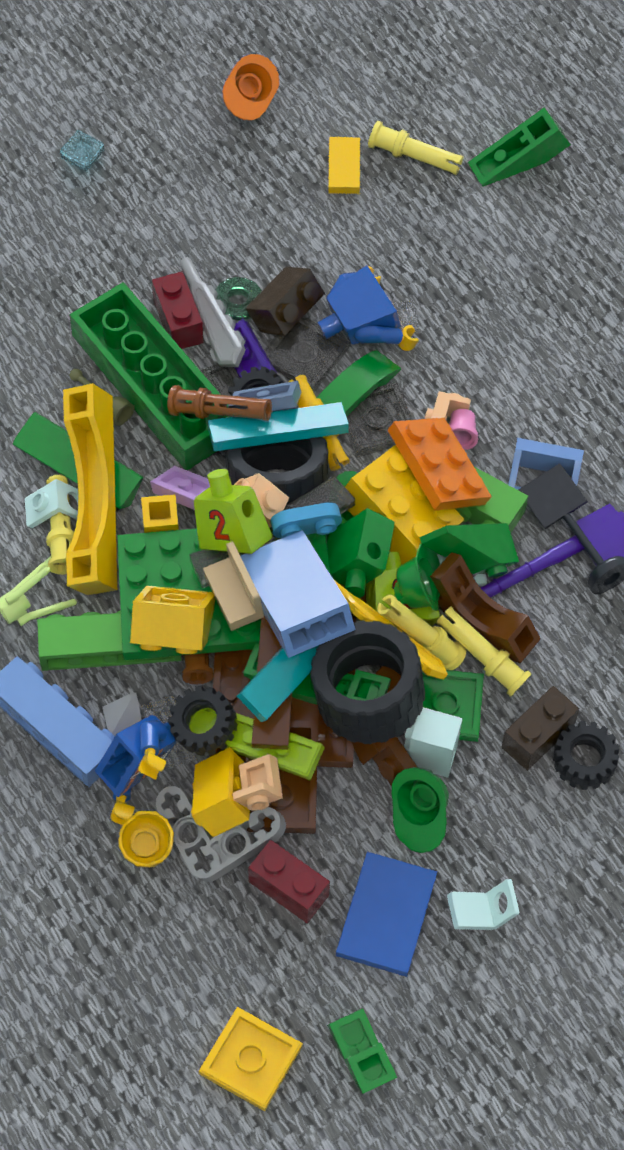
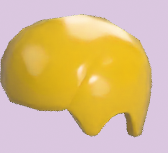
(146, 839)

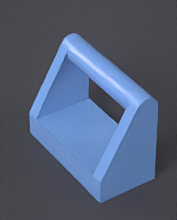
(544, 457)

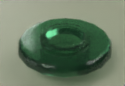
(237, 286)

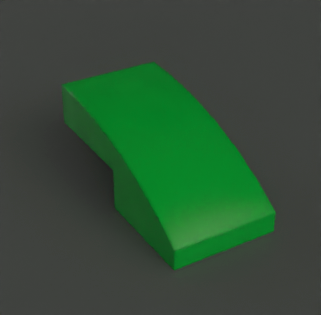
(362, 1051)

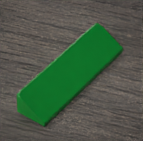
(53, 447)

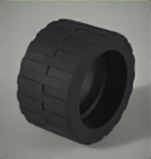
(304, 458)
(376, 718)

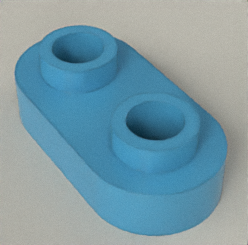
(316, 518)

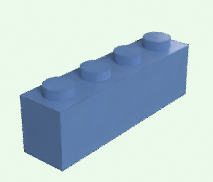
(52, 719)

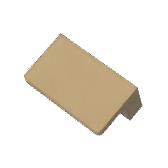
(234, 590)

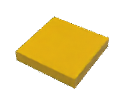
(250, 1058)

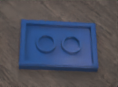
(386, 914)

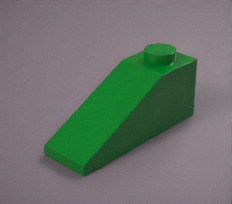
(521, 149)
(482, 546)

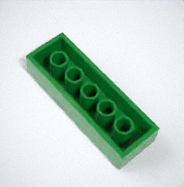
(143, 367)

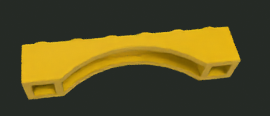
(93, 549)

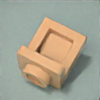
(446, 404)
(269, 496)
(259, 783)

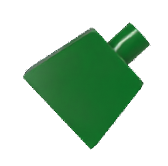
(359, 550)

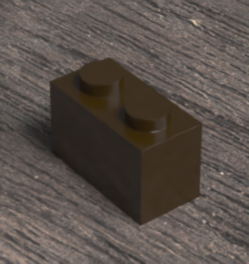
(285, 300)
(539, 728)

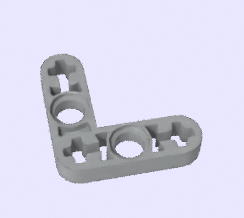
(218, 846)

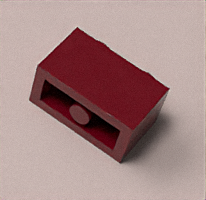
(177, 309)
(289, 881)

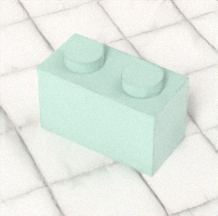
(433, 741)

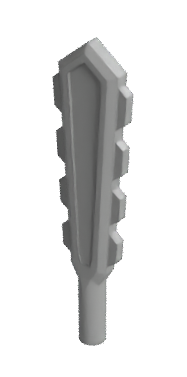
(218, 328)

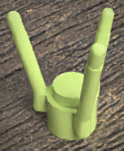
(14, 603)

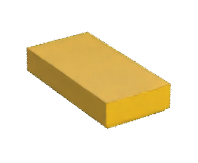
(344, 165)

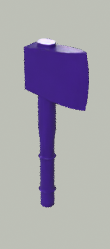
(602, 528)

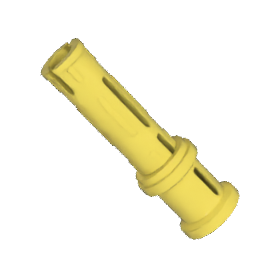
(401, 144)
(59, 537)
(431, 638)
(496, 662)

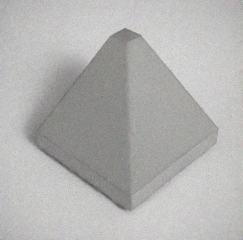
(122, 713)

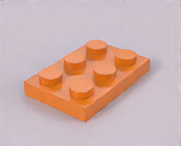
(439, 463)

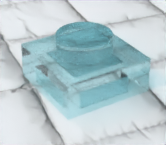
(82, 150)

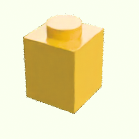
(159, 513)

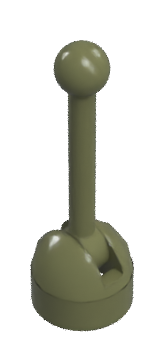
(122, 407)

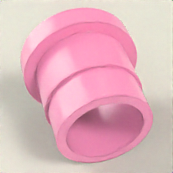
(463, 426)

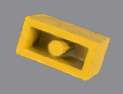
(212, 793)

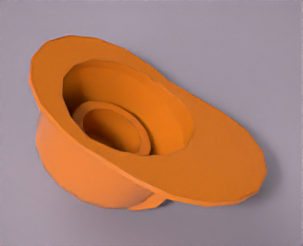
(250, 87)

